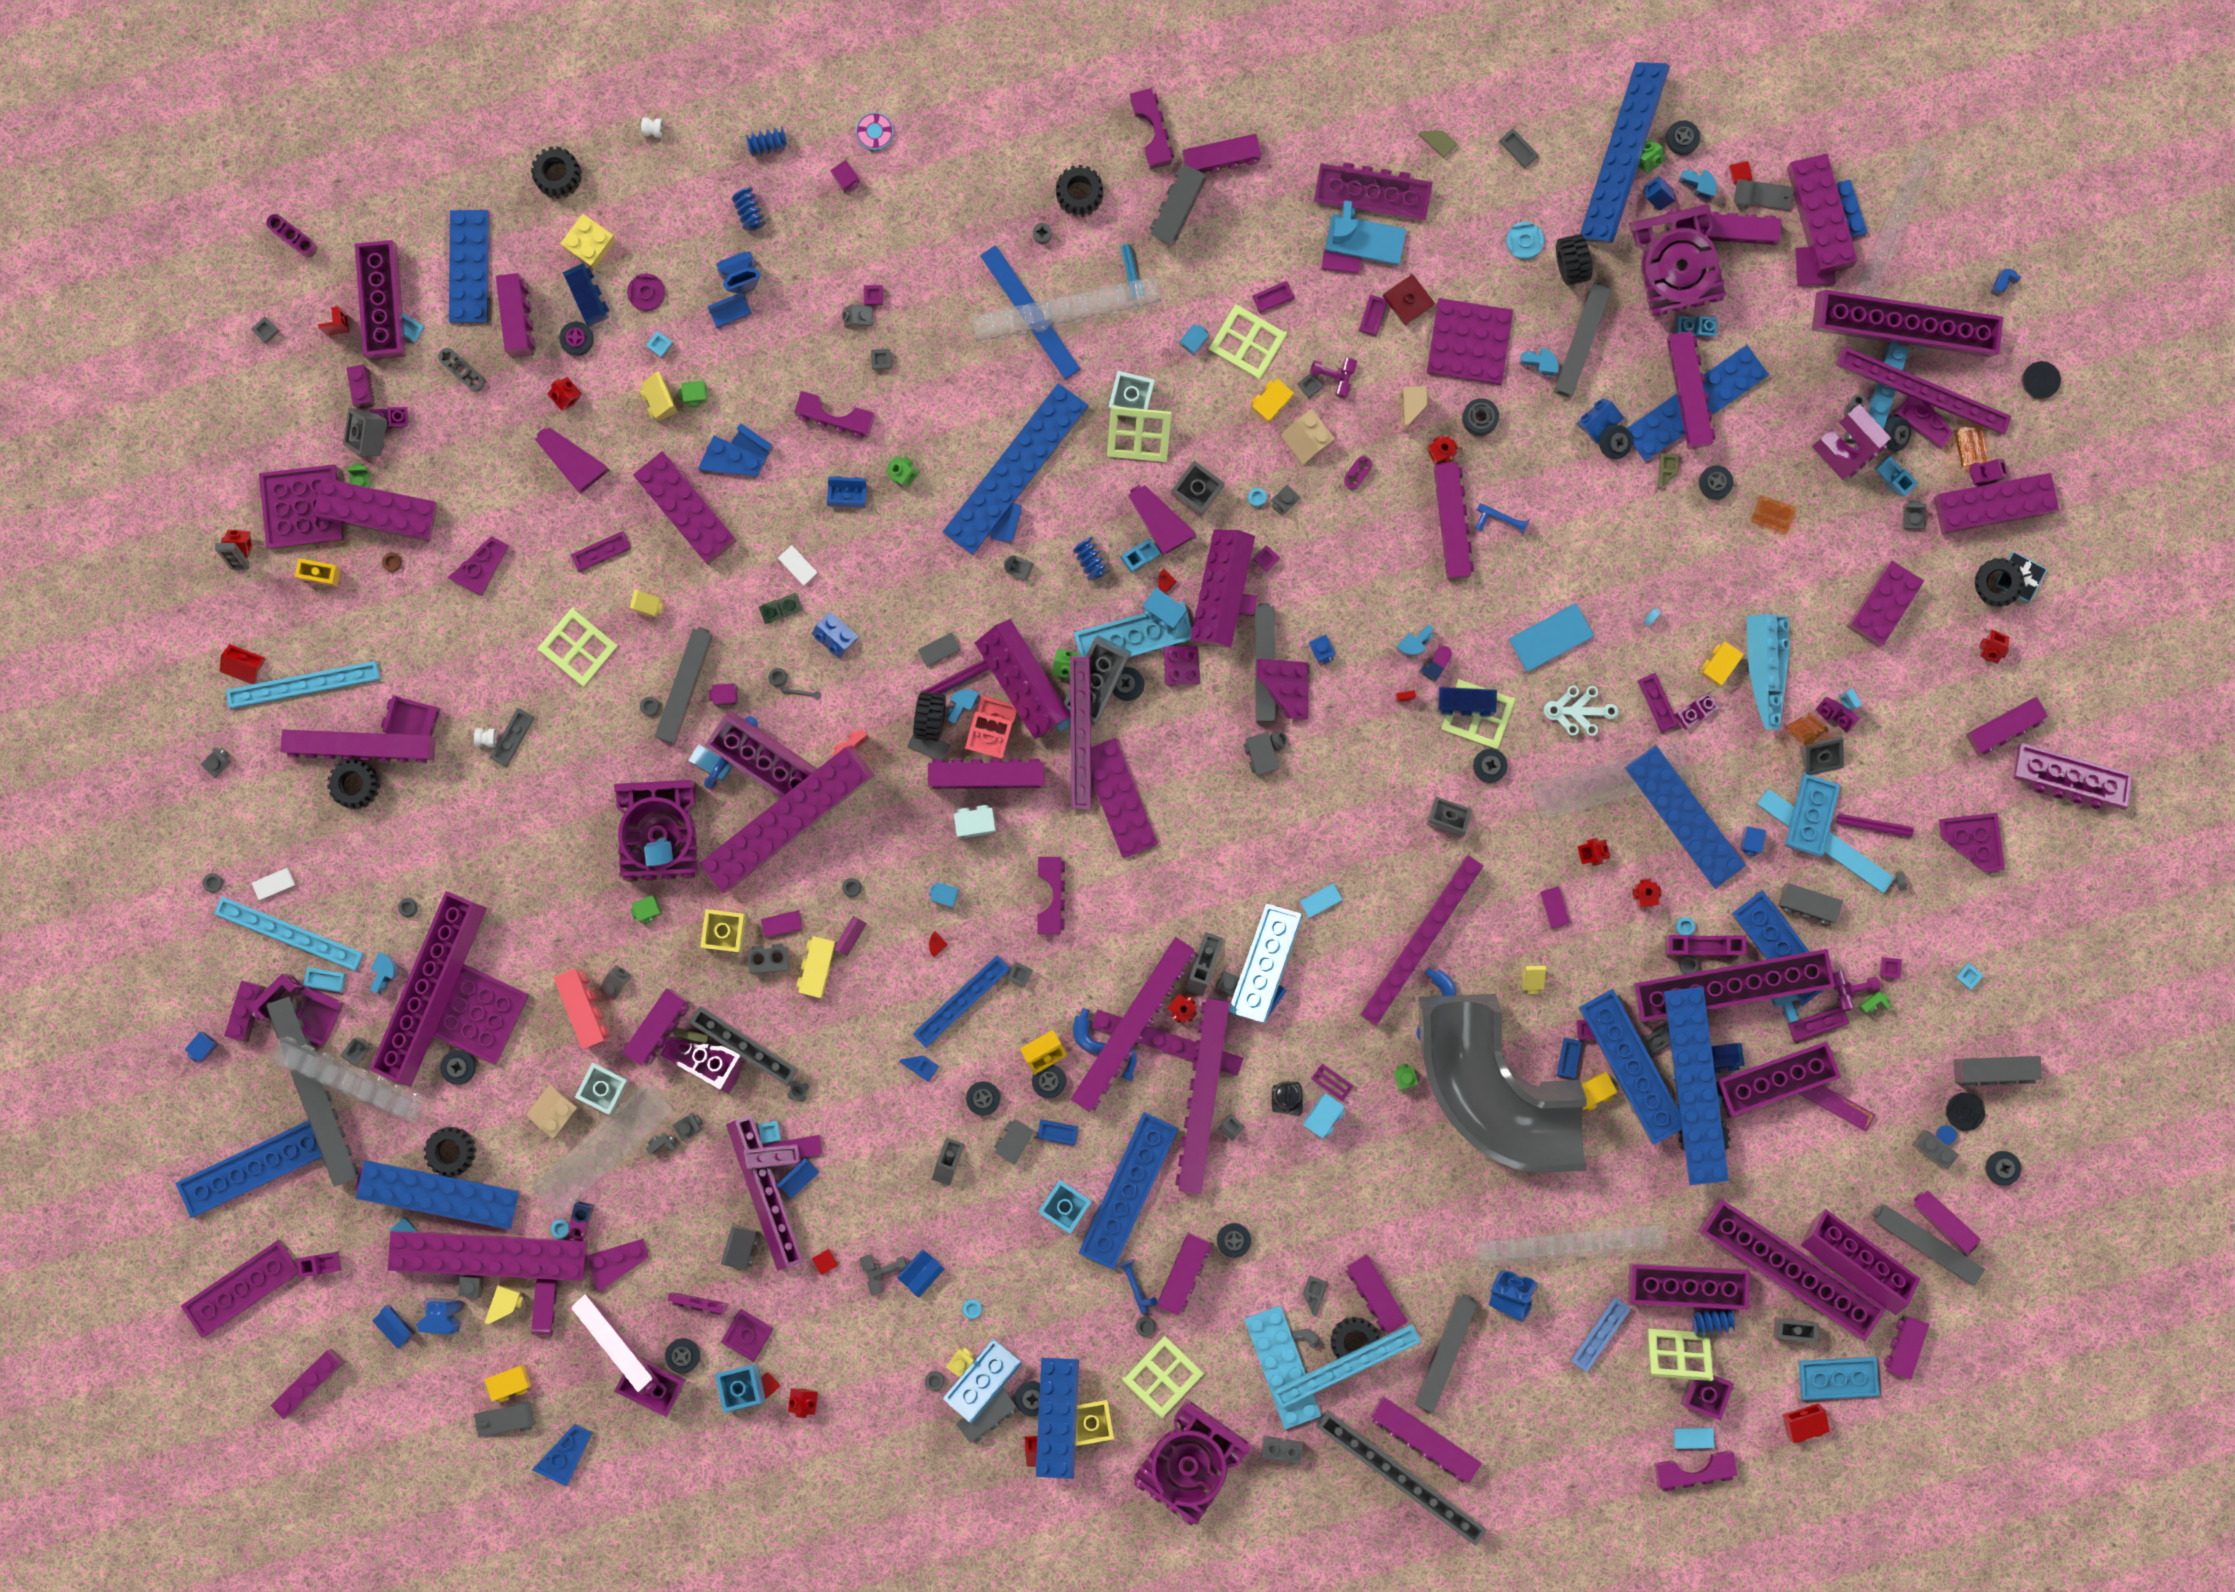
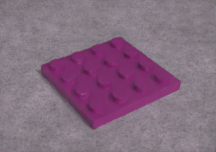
(1469, 341)
(289, 507)
(480, 1014)

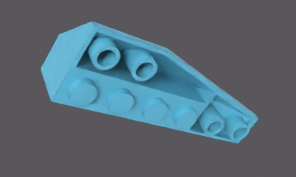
(1768, 664)

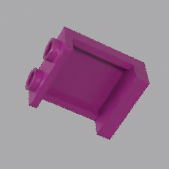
(409, 717)
(272, 993)
(318, 1015)

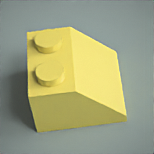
(658, 396)

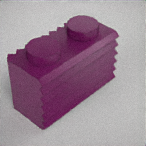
(360, 386)

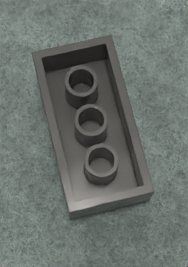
(1178, 204)
(1106, 667)
(2002, 1069)

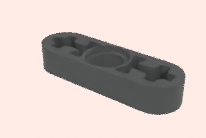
(447, 364)

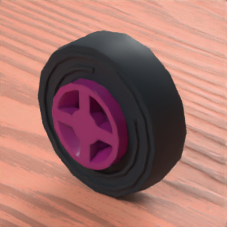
(571, 334)

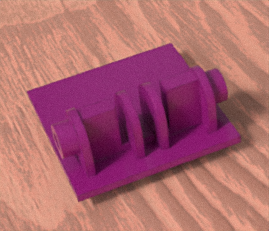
(1181, 665)

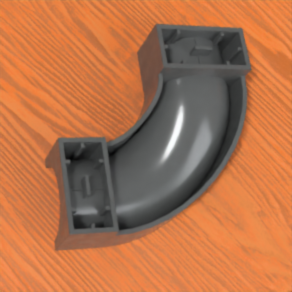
(1487, 1099)

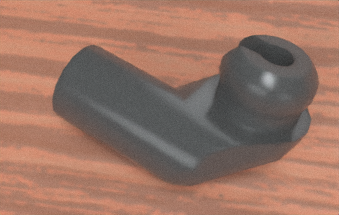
(1307, 1334)

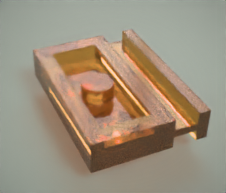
(1971, 445)
(1773, 514)
(1807, 729)

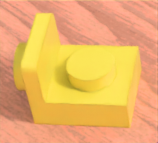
(961, 1361)

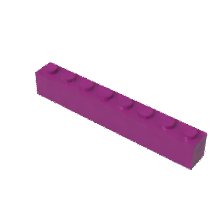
(358, 745)
(765, 1197)

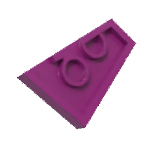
(1925, 421)
(481, 566)
(616, 1261)
(697, 1303)

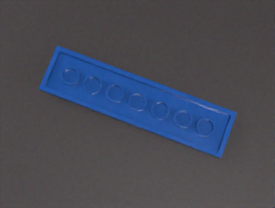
(1722, 385)
(1684, 816)
(1632, 1066)
(249, 1169)
(1128, 1190)
(437, 1194)

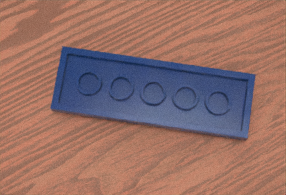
(468, 266)
(1770, 932)
(1057, 1418)

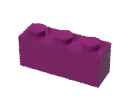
(241, 1019)
(1906, 1347)

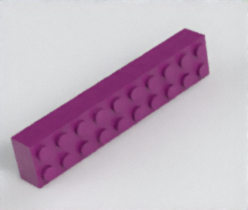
(1907, 323)
(787, 819)
(1741, 982)
(428, 989)
(487, 1255)
(1791, 1269)

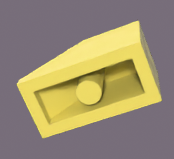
(646, 604)
(1533, 978)
(504, 1302)

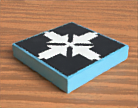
(2032, 575)

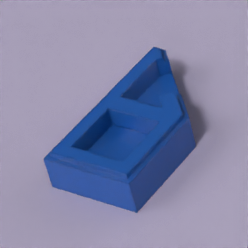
(921, 1066)

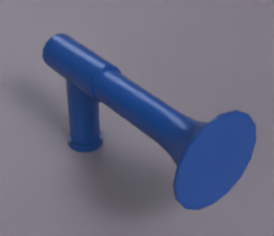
(1488, 511)
(1141, 1302)

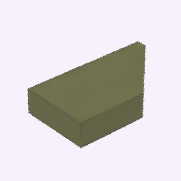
(1439, 141)
(1667, 468)
(692, 1035)

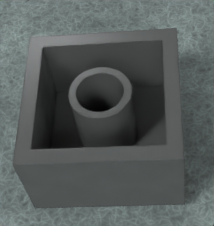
(1197, 488)

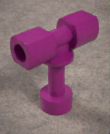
(1341, 376)
(1847, 990)

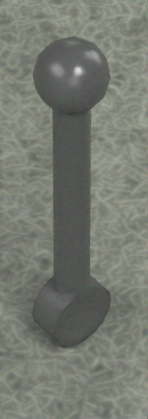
(816, 695)

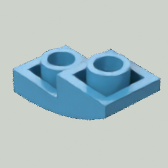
(1700, 326)
(707, 760)

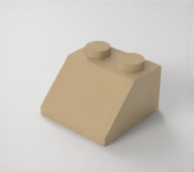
(1413, 403)
(1307, 437)
(552, 1111)

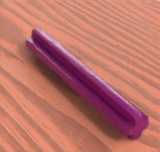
(959, 677)
(1875, 825)

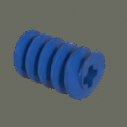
(766, 141)
(747, 210)
(1090, 559)
(1713, 1321)

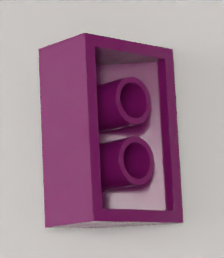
(664, 1395)

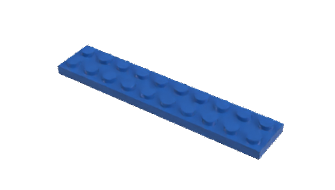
(1624, 151)
(1015, 469)
(1696, 1086)

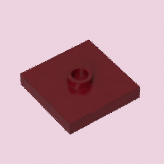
(1408, 299)

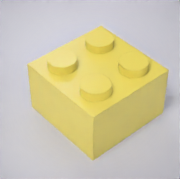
(588, 241)
(723, 930)
(1093, 1423)

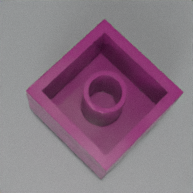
(1707, 1396)

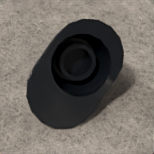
(1287, 1098)

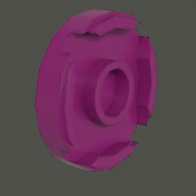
(646, 292)

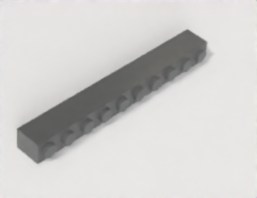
(315, 1099)
(1401, 1477)

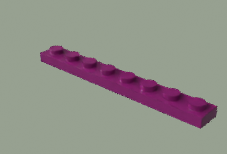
(1080, 732)
(1166, 1042)

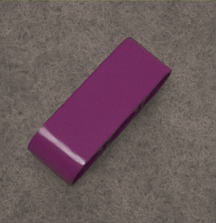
(285, 229)
(543, 1307)

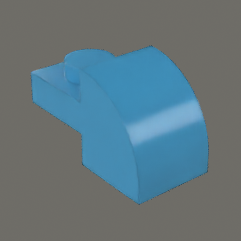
(1704, 184)
(1346, 226)
(1546, 361)
(1895, 477)
(1140, 555)
(1413, 646)
(964, 700)
(658, 852)
(386, 968)
(1790, 1010)

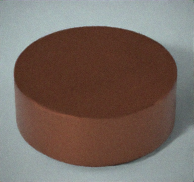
(392, 562)

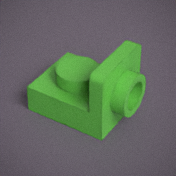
(359, 475)
(1871, 1002)

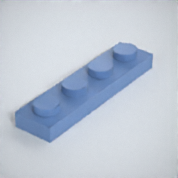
(1600, 1334)

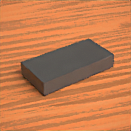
(1518, 148)
(939, 649)
(930, 748)

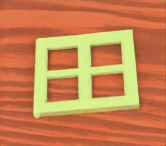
(1248, 341)
(1140, 414)
(577, 647)
(1471, 733)
(1681, 1371)
(1163, 1377)

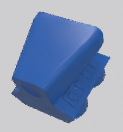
(739, 273)
(1513, 1294)
(440, 1316)

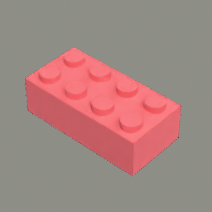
(582, 1009)

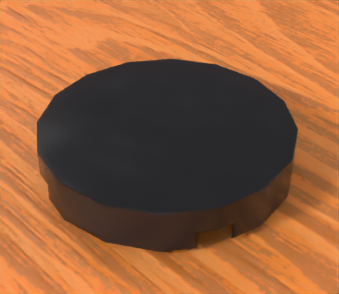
(2041, 380)
(1959, 1111)

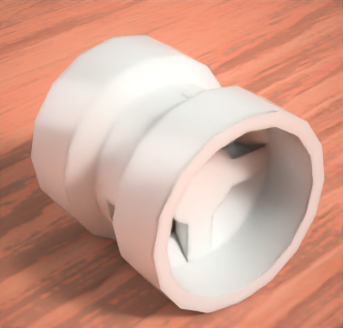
(649, 127)
(485, 738)

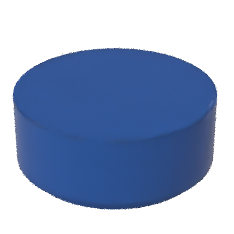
(1946, 1134)

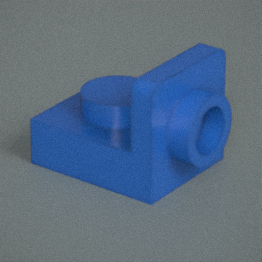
(2001, 282)
(1322, 649)

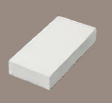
(797, 565)
(273, 884)

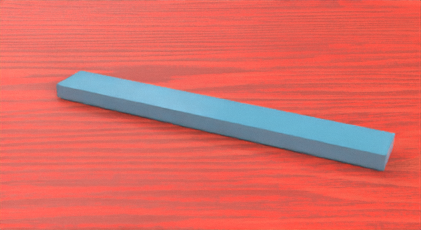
(303, 684)
(1834, 846)
(289, 933)
(1347, 1366)

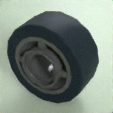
(1477, 427)

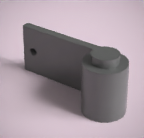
(1762, 194)
(505, 1419)

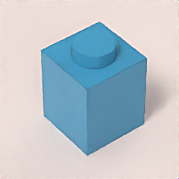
(1194, 339)
(943, 894)

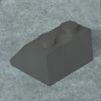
(364, 432)
(739, 1247)

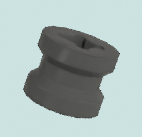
(1042, 237)

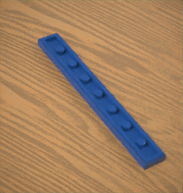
(1019, 296)

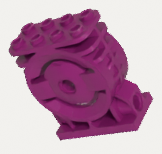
(1660, 296)
(633, 862)
(1190, 1503)

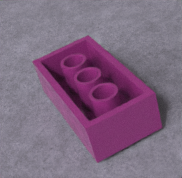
(515, 315)
(1885, 603)
(656, 1027)
(1183, 1273)

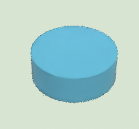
(1257, 497)
(1652, 616)
(1685, 926)
(560, 1228)
(972, 1308)

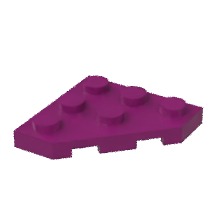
(1286, 685)
(1976, 839)

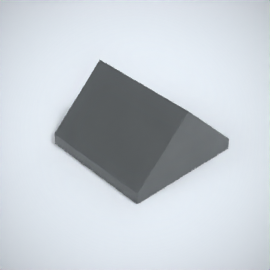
(1823, 756)
(1449, 817)

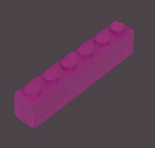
(1739, 228)
(1690, 390)
(1452, 520)
(1425, 1439)

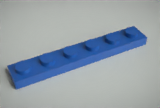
(961, 1001)

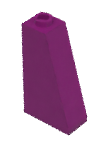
(575, 463)
(1161, 522)
(1946, 1223)

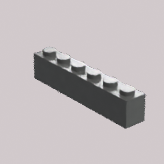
(744, 1045)

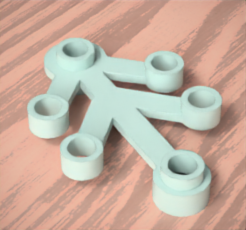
(1578, 711)

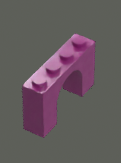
(1867, 435)

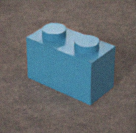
(1163, 609)

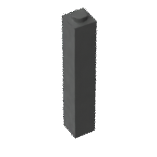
(1582, 340)
(1264, 650)
(684, 685)
(1927, 1244)
(1445, 1353)

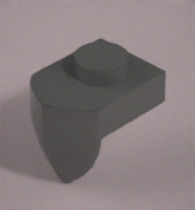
(1018, 567)
(355, 1051)

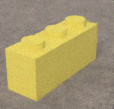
(816, 967)

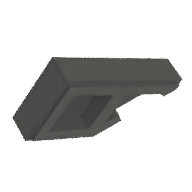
(1314, 1293)

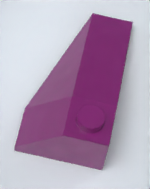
(710, 1063)

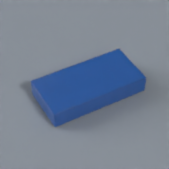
(1569, 1058)
(1057, 1132)

